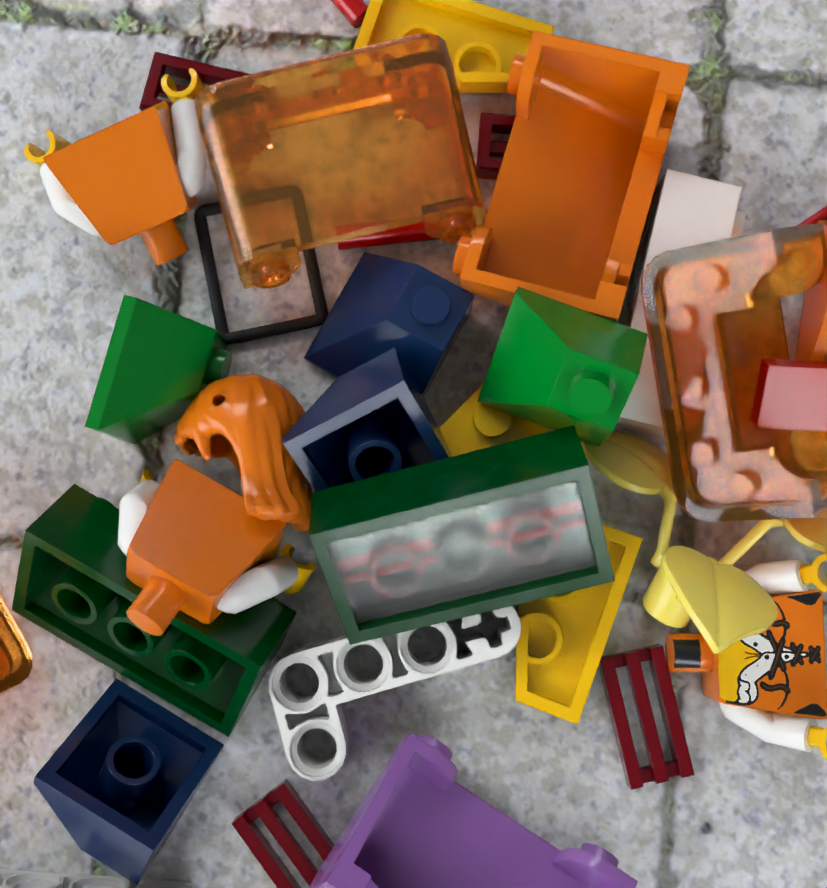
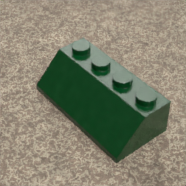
(79, 591)

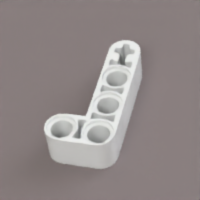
(339, 685)

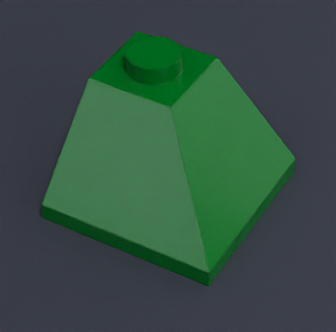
(563, 367)
(153, 370)

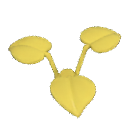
(688, 584)

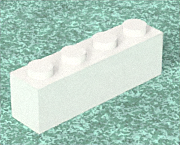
(681, 214)

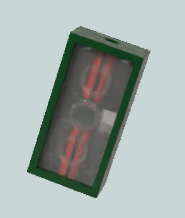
(460, 536)

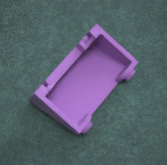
(436, 834)

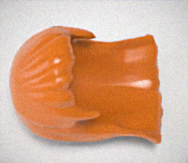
(246, 423)

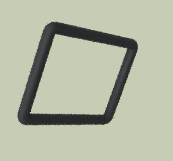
(216, 297)

